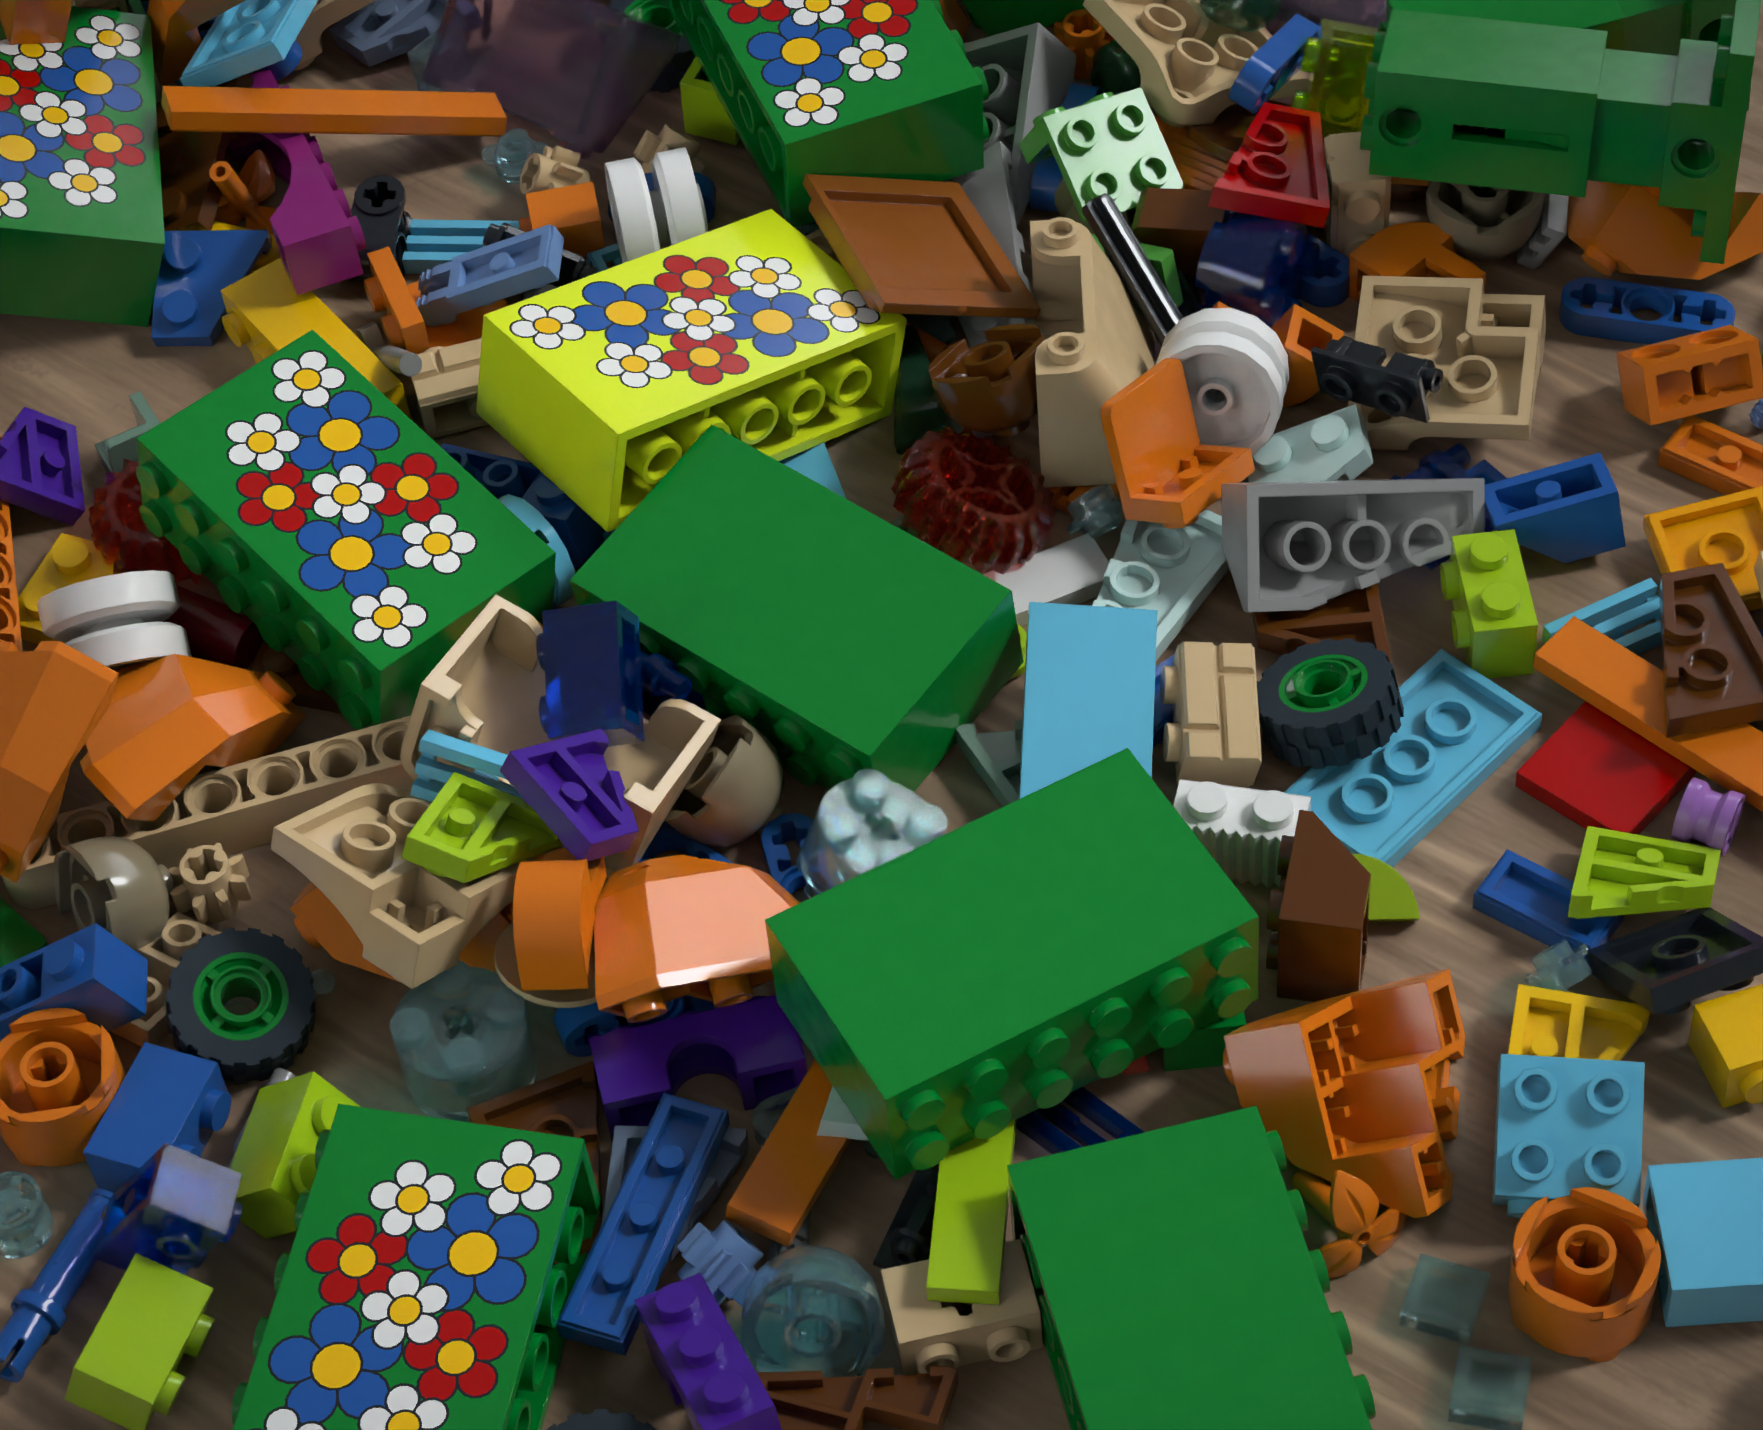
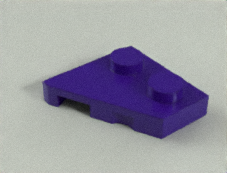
(42, 466)
(575, 793)

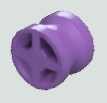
(1708, 816)

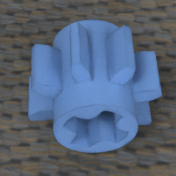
(722, 1258)

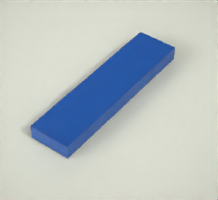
(643, 1223)

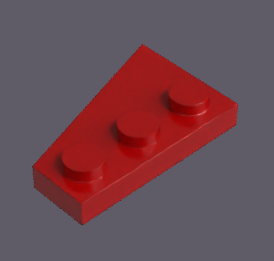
(1278, 169)

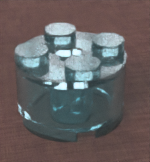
(863, 827)
(462, 1041)

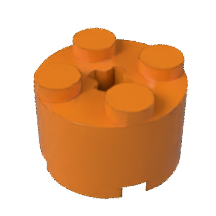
(55, 1085)
(1583, 1273)

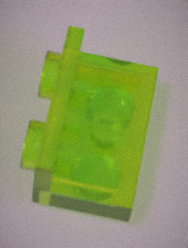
(1337, 75)

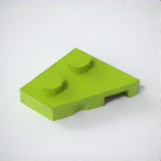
(1640, 875)

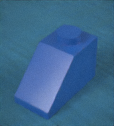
(1560, 509)

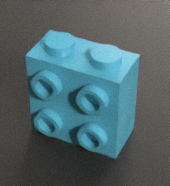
(1566, 1128)
(1708, 1239)

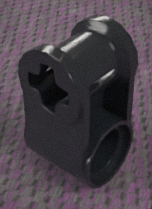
(383, 220)

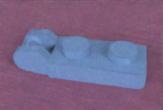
(490, 274)

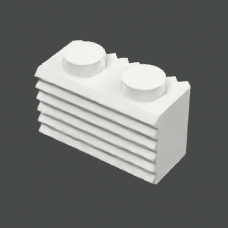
(1240, 826)

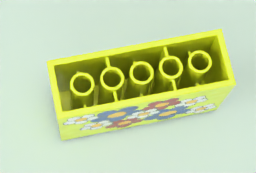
(718, 330)

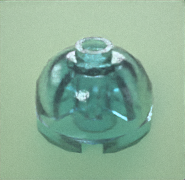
(812, 1314)

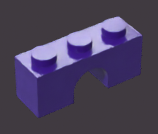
(743, 1042)
(703, 1359)

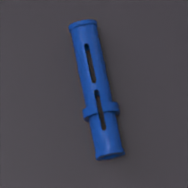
(42, 1306)

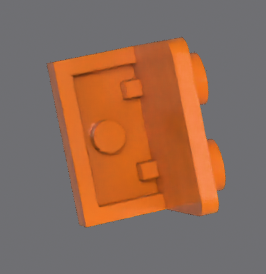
(402, 318)
(1158, 453)

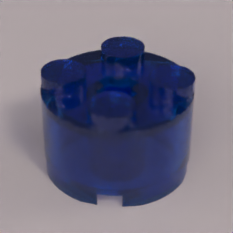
(1256, 265)

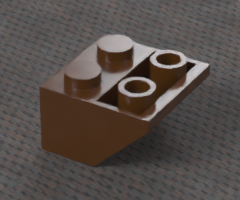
(1318, 915)

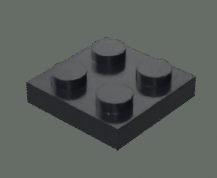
(1680, 960)

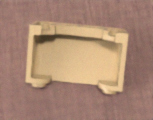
(1089, 351)
(491, 696)

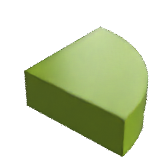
(1389, 893)

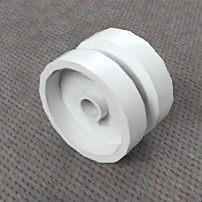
(659, 216)
(1232, 375)
(117, 618)

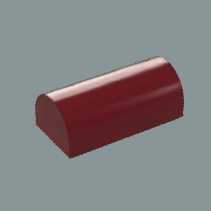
(216, 630)

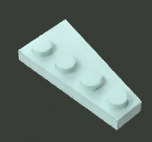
(1165, 571)

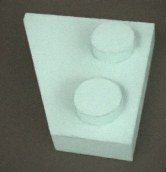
(1317, 450)

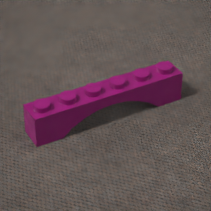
(314, 221)

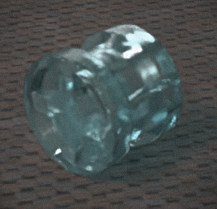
(29, 1234)

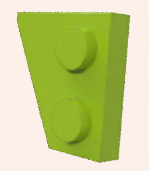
(475, 831)

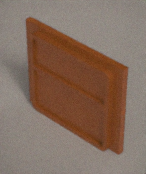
(917, 247)

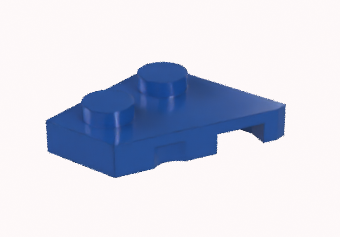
(190, 278)

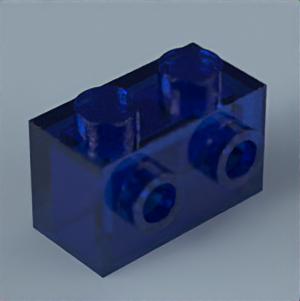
(591, 672)
(170, 1212)

